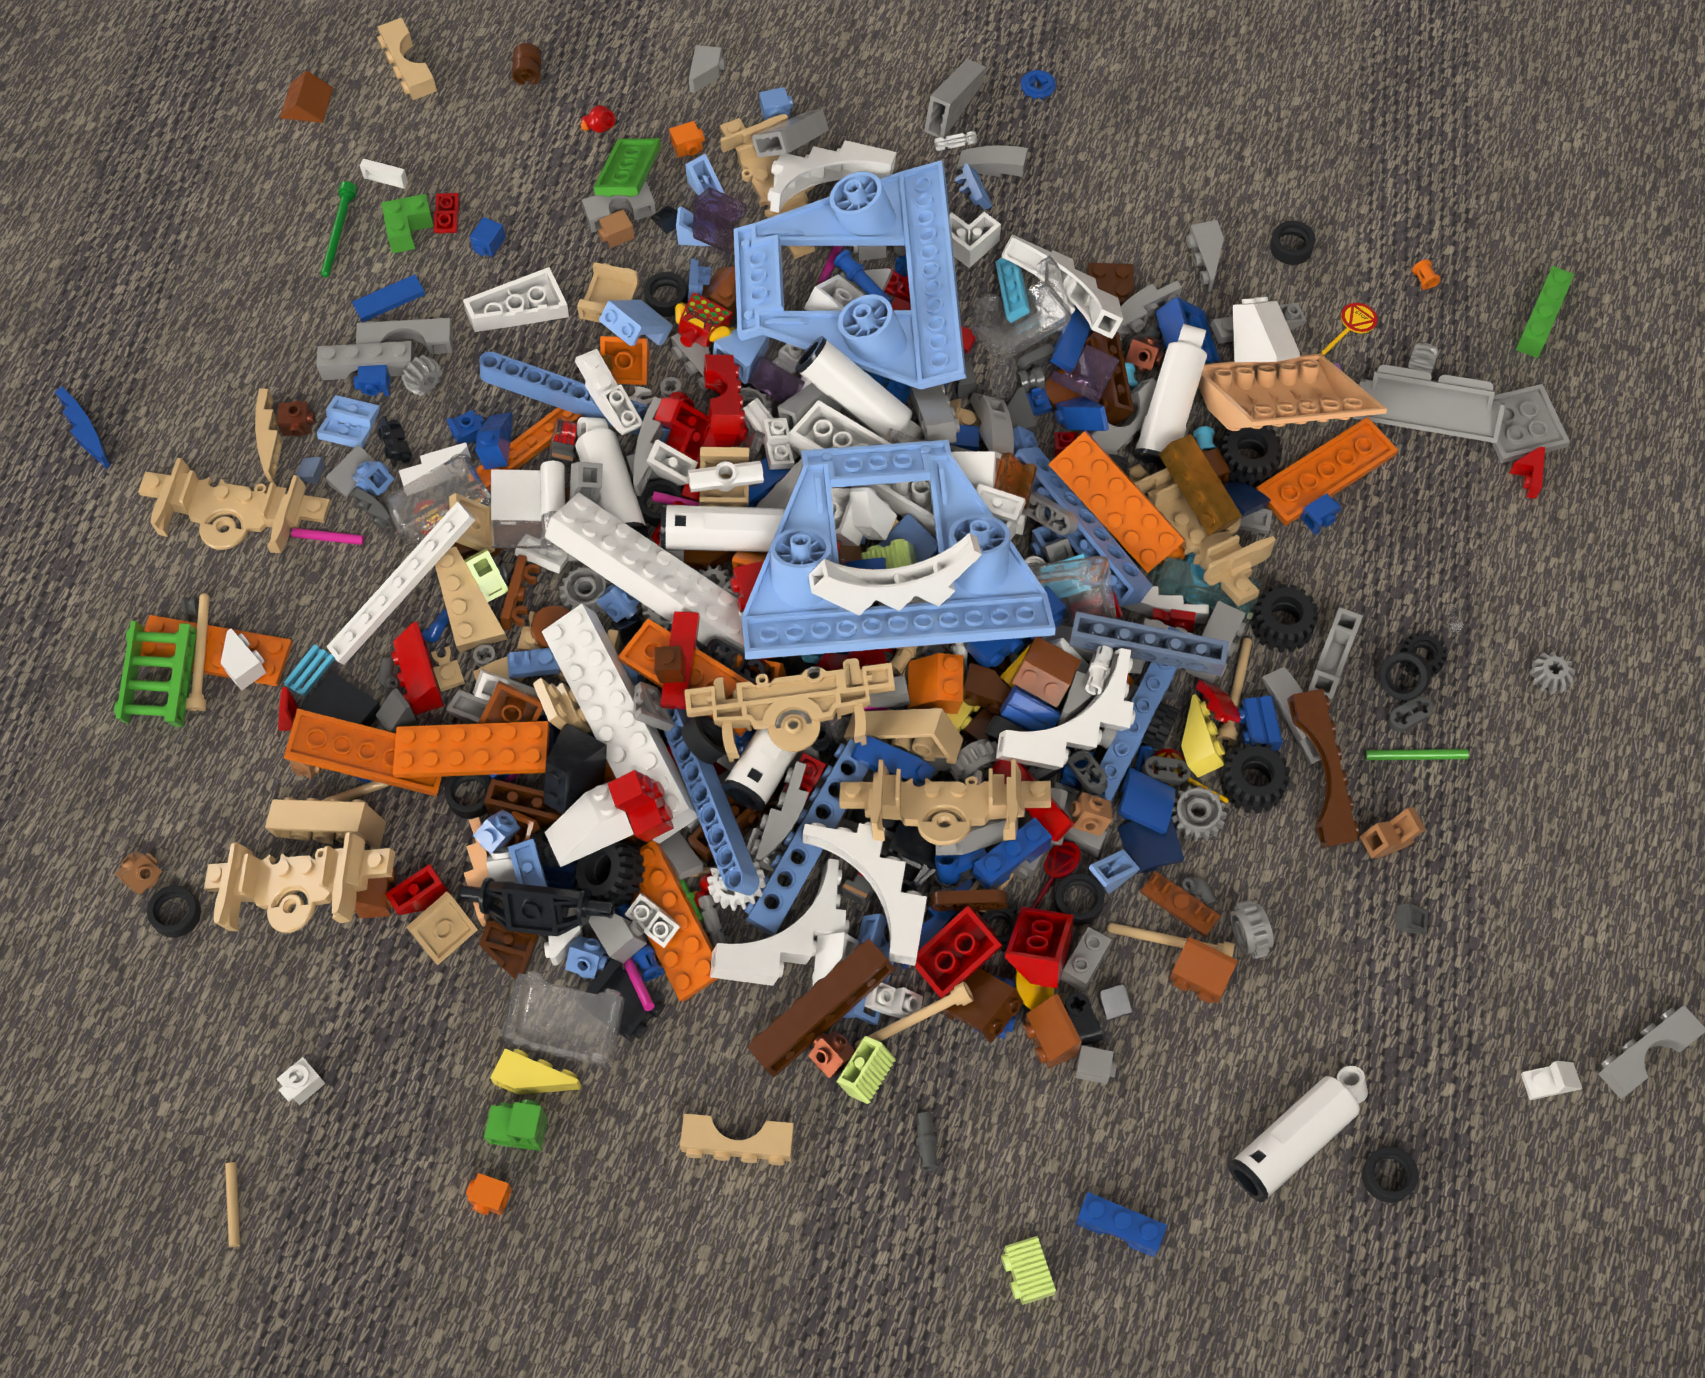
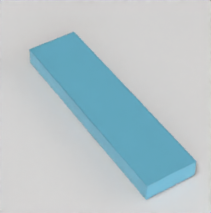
(1012, 289)

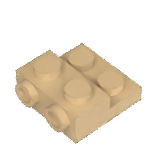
(561, 705)

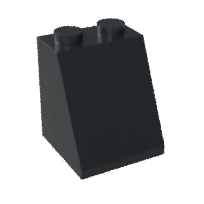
(573, 768)

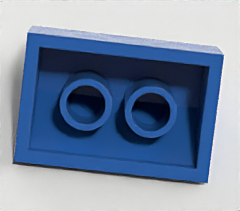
(1180, 312)

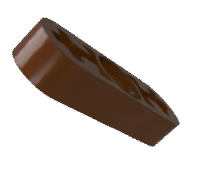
(977, 899)

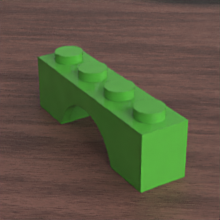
(1545, 312)

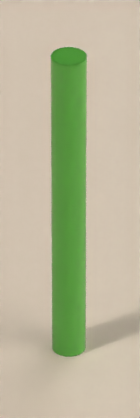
(1428, 754)

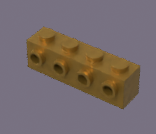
(1200, 485)

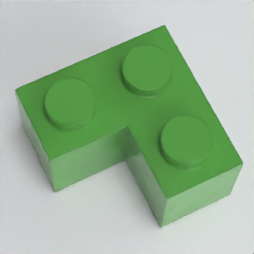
(403, 217)
(517, 1125)

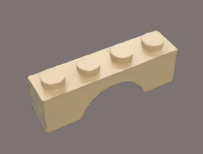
(415, 76)
(771, 1143)

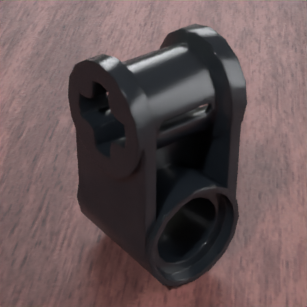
(1085, 1020)

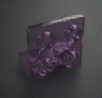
(714, 218)
(1089, 375)
(775, 380)

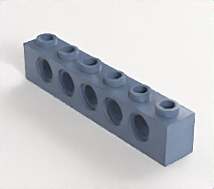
(1150, 643)

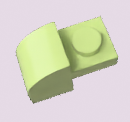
(486, 575)

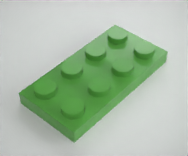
(627, 167)

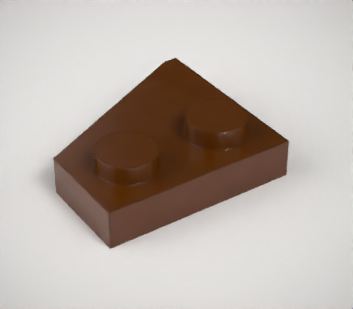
(508, 948)

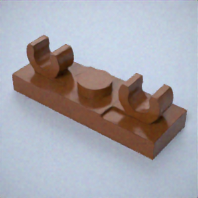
(518, 593)
(1180, 904)

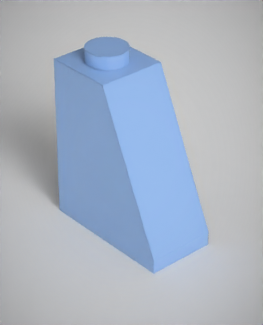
(745, 352)

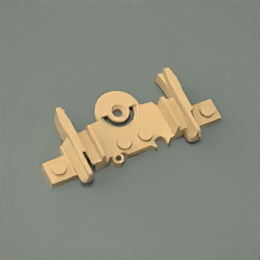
(759, 168)
(255, 510)
(1217, 554)
(820, 698)
(944, 801)
(332, 876)

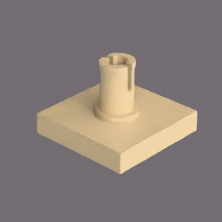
(479, 533)
(442, 928)

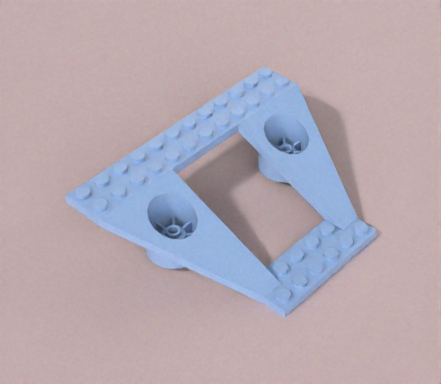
(902, 209)
(991, 598)

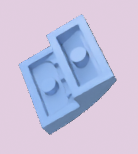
(350, 413)

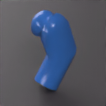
(437, 627)

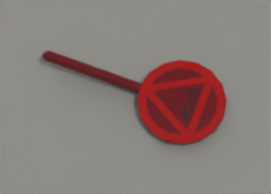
(1058, 864)

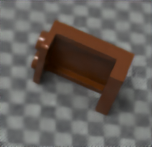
(992, 1005)

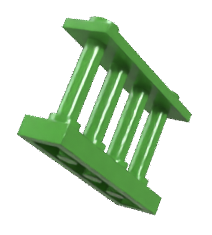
(177, 686)

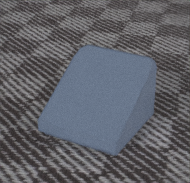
(311, 469)

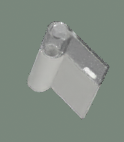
(524, 505)

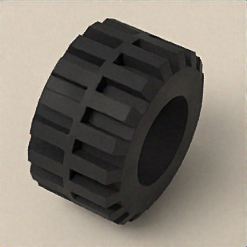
(1246, 469)
(1283, 635)
(1254, 796)
(624, 874)

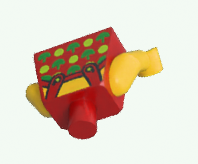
(702, 321)

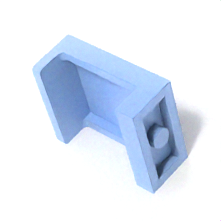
(635, 318)

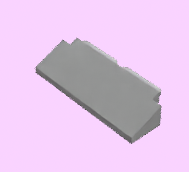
(1443, 406)

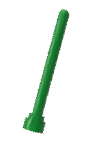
(346, 192)

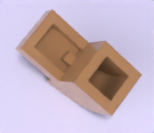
(1393, 835)

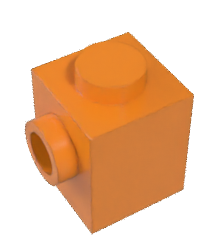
(686, 139)
(488, 1194)

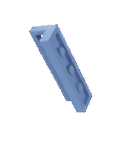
(873, 929)

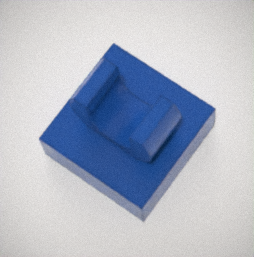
(1039, 401)

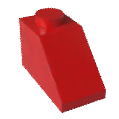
(417, 891)

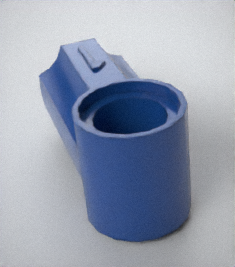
(951, 866)

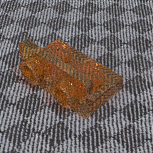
(1015, 477)

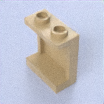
(606, 285)
(712, 457)

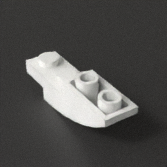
(607, 394)

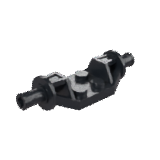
(914, 850)
(534, 907)

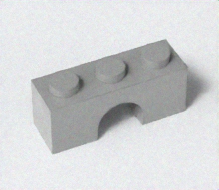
(601, 206)

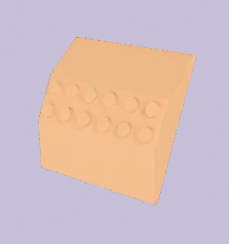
(1282, 393)

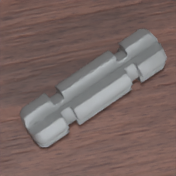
(955, 140)
(711, 919)

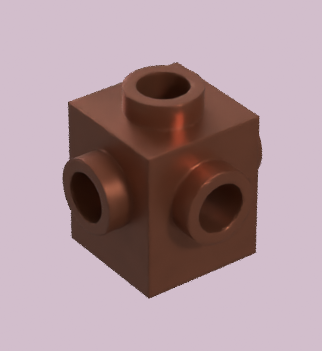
(1139, 359)
(295, 418)
(831, 1053)

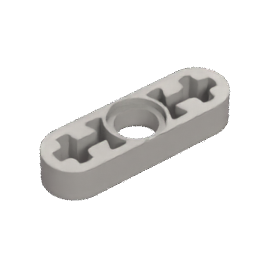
(1057, 513)

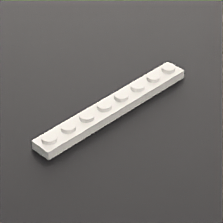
(400, 583)

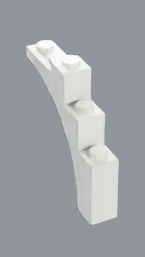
(822, 165)
(1097, 306)
(895, 587)
(1106, 710)
(885, 875)
(764, 959)

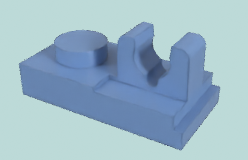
(974, 185)
(698, 277)
(532, 663)
(527, 863)

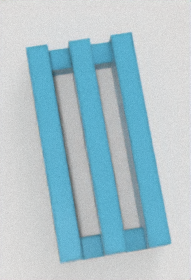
(329, 659)

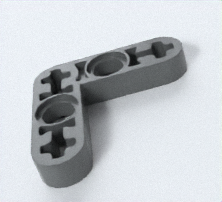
(1081, 774)

